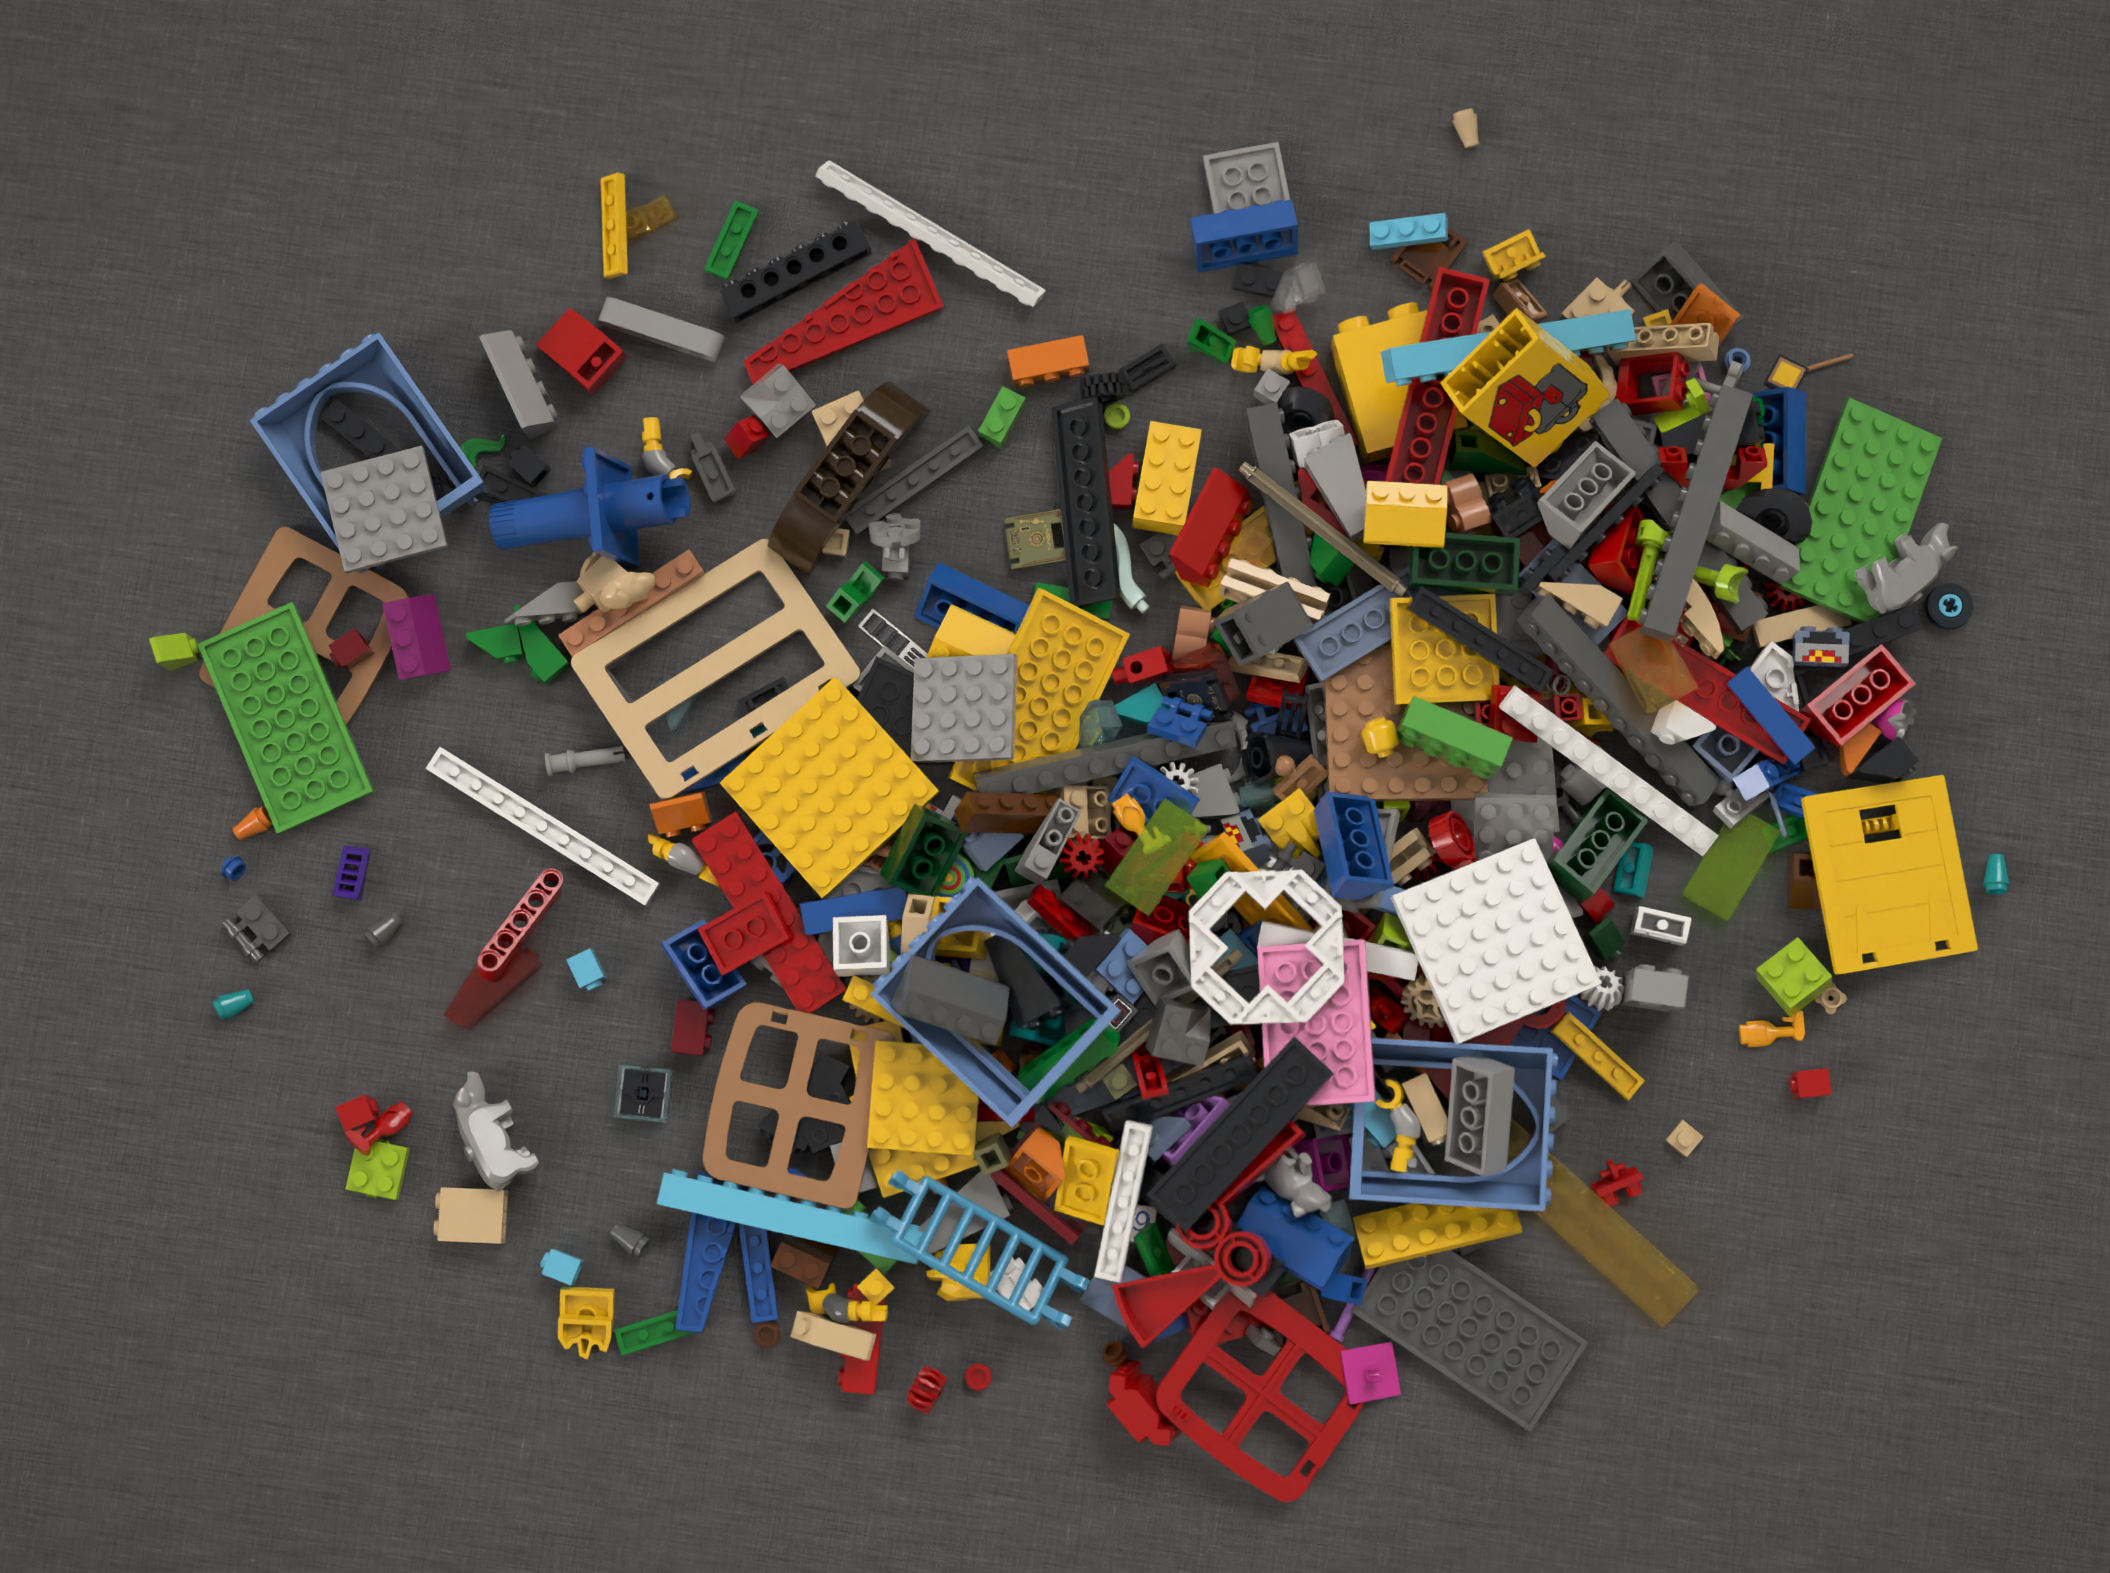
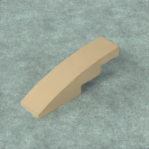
(1782, 626)

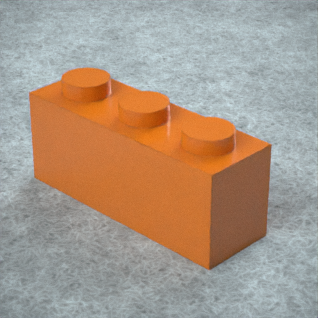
(1048, 361)

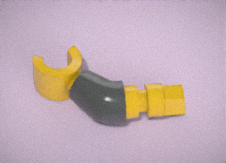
(843, 1309)

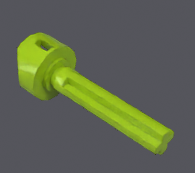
(1651, 538)
(1725, 582)

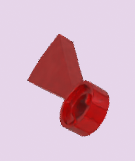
(1452, 840)
(1500, 1036)
(1223, 1223)
(1158, 1301)

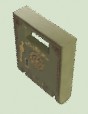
(1033, 540)

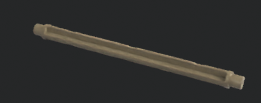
(1323, 529)
(1141, 1035)

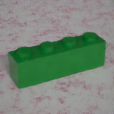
(1102, 1046)

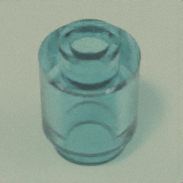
(1257, 795)

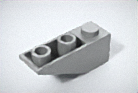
(550, 605)
(1048, 842)

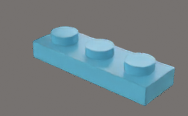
(1408, 231)

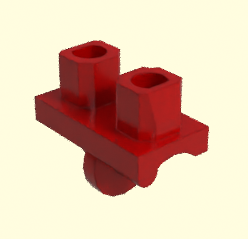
(1387, 1011)
(1615, 1178)

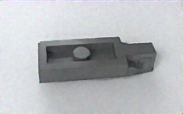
(711, 469)

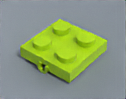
(379, 1172)

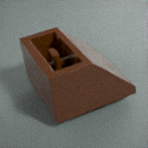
(1802, 883)

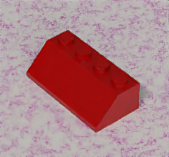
(1210, 529)
(1857, 697)

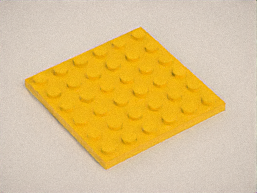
(829, 787)

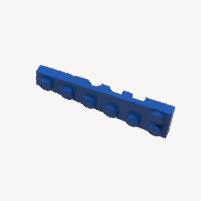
(704, 1261)

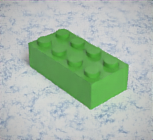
(1453, 738)

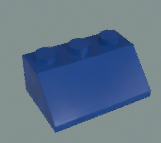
(699, 969)

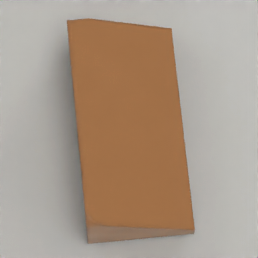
(1515, 295)

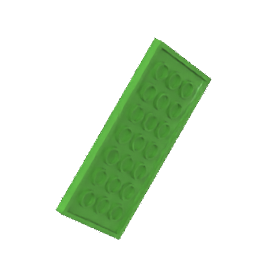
(1861, 505)
(285, 718)

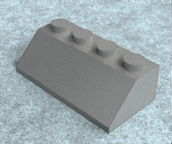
(519, 383)
(1584, 494)

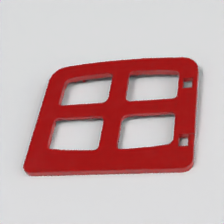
(1261, 1393)

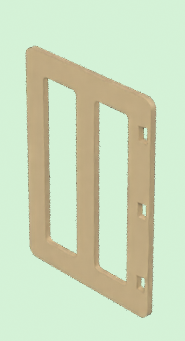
(631, 719)

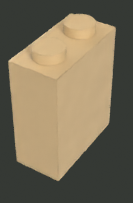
(1426, 1106)
(471, 1215)

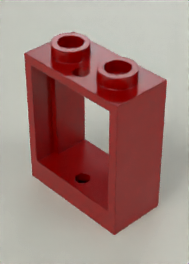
(1629, 379)

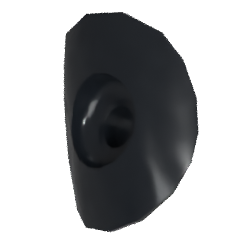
(1303, 409)
(1779, 512)

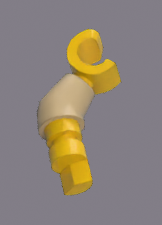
(1279, 361)

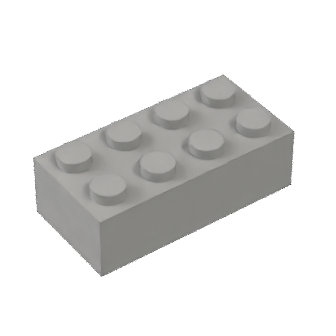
(1479, 1114)

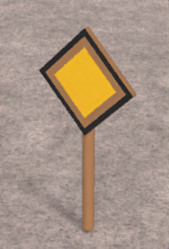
(1791, 374)

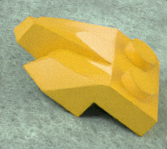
(1294, 823)
(952, 1290)
(586, 1318)

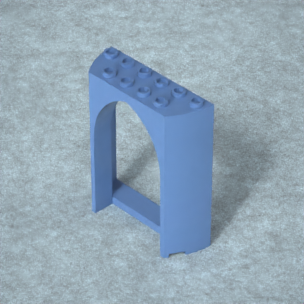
(368, 369)
(985, 911)
(1523, 1181)

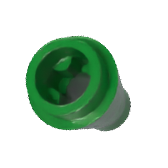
(1262, 323)

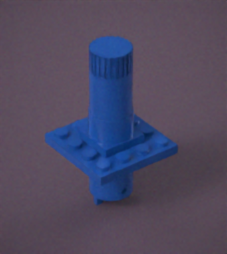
(604, 510)

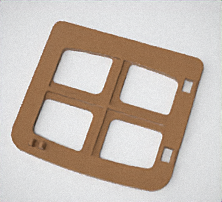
(277, 559)
(792, 1105)

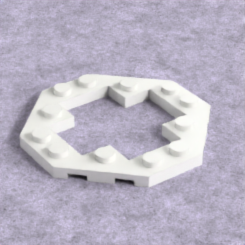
(1264, 889)

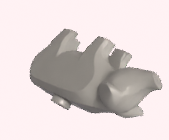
(1905, 577)
(486, 1138)
(1293, 1181)

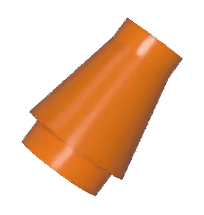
(254, 823)

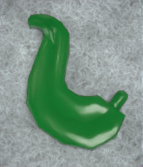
(476, 446)

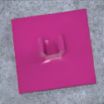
(1370, 1372)

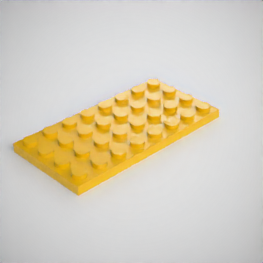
(1060, 669)

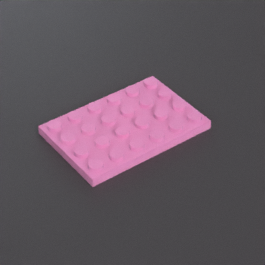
(1340, 1028)

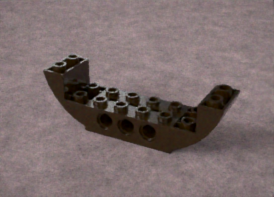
(844, 474)

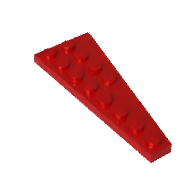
(876, 303)

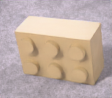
(833, 416)

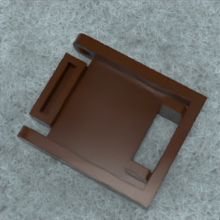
(1423, 260)
(1308, 1305)

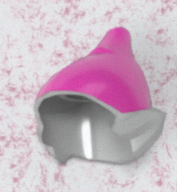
(1895, 719)

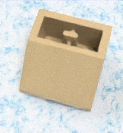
(1095, 809)

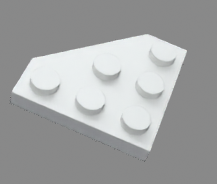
(1776, 673)

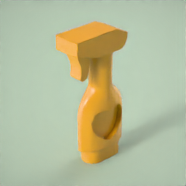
(1129, 814)
(1764, 1033)

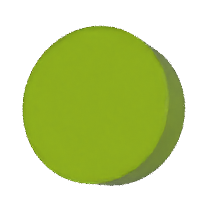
(1116, 416)

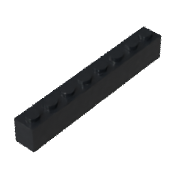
(1241, 1256)

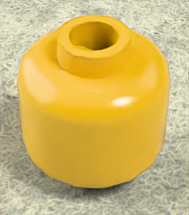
(1380, 736)

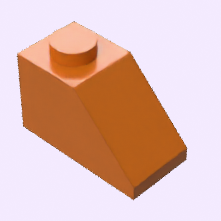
(1856, 747)

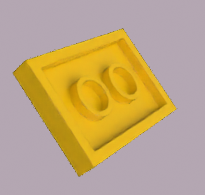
(1087, 1180)

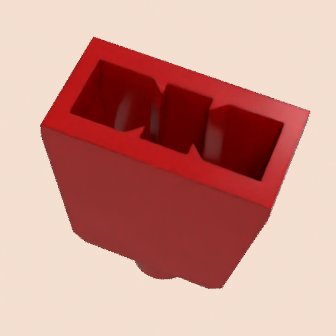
(1154, 665)

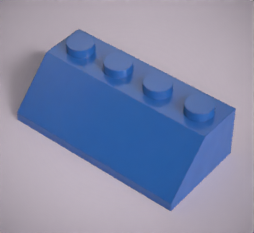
(1244, 235)
(1786, 428)
(950, 587)
(1352, 845)
(1305, 1243)

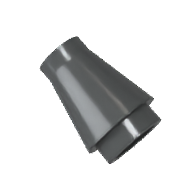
(382, 930)
(631, 1240)

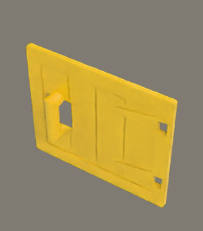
(1890, 892)

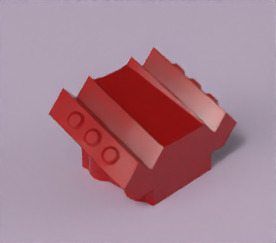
(1136, 1406)

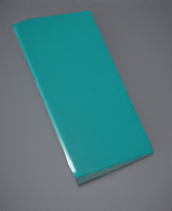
(1634, 870)

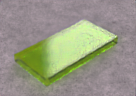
(1157, 857)
(1731, 866)

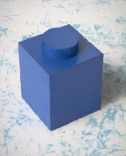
(1345, 1289)

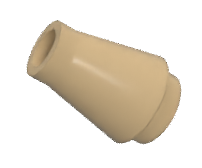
(1466, 126)

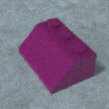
(416, 637)

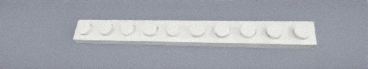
(929, 232)
(1608, 770)
(542, 826)

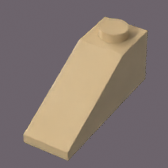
(835, 1336)

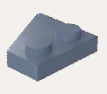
(1165, 1133)

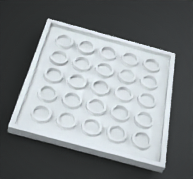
(1495, 941)

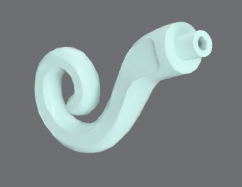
(1130, 592)

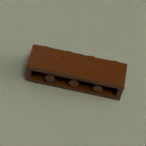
(1003, 812)

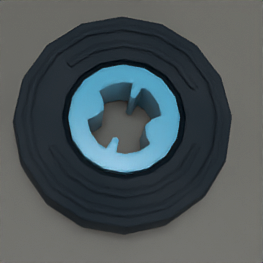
(1961, 602)

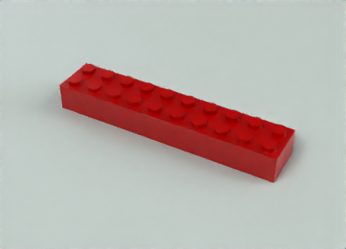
(1427, 408)

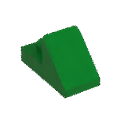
(1210, 341)

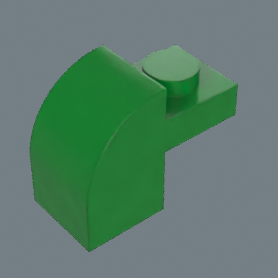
(856, 594)

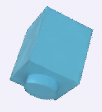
(587, 970)
(561, 1266)

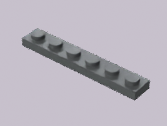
(914, 480)

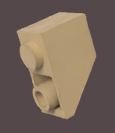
(915, 918)

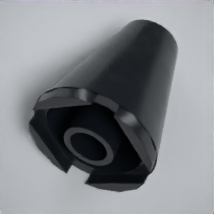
(1265, 749)

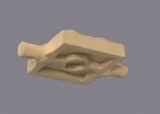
(1598, 300)

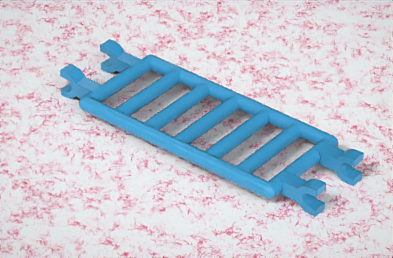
(900, 1227)

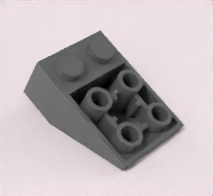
(1262, 623)

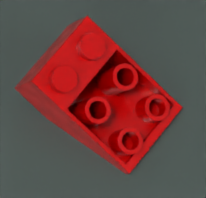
(582, 351)

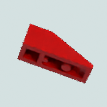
(1149, 1073)

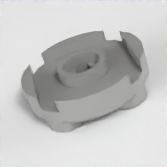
(895, 530)

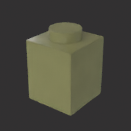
(1119, 1082)
(992, 1154)

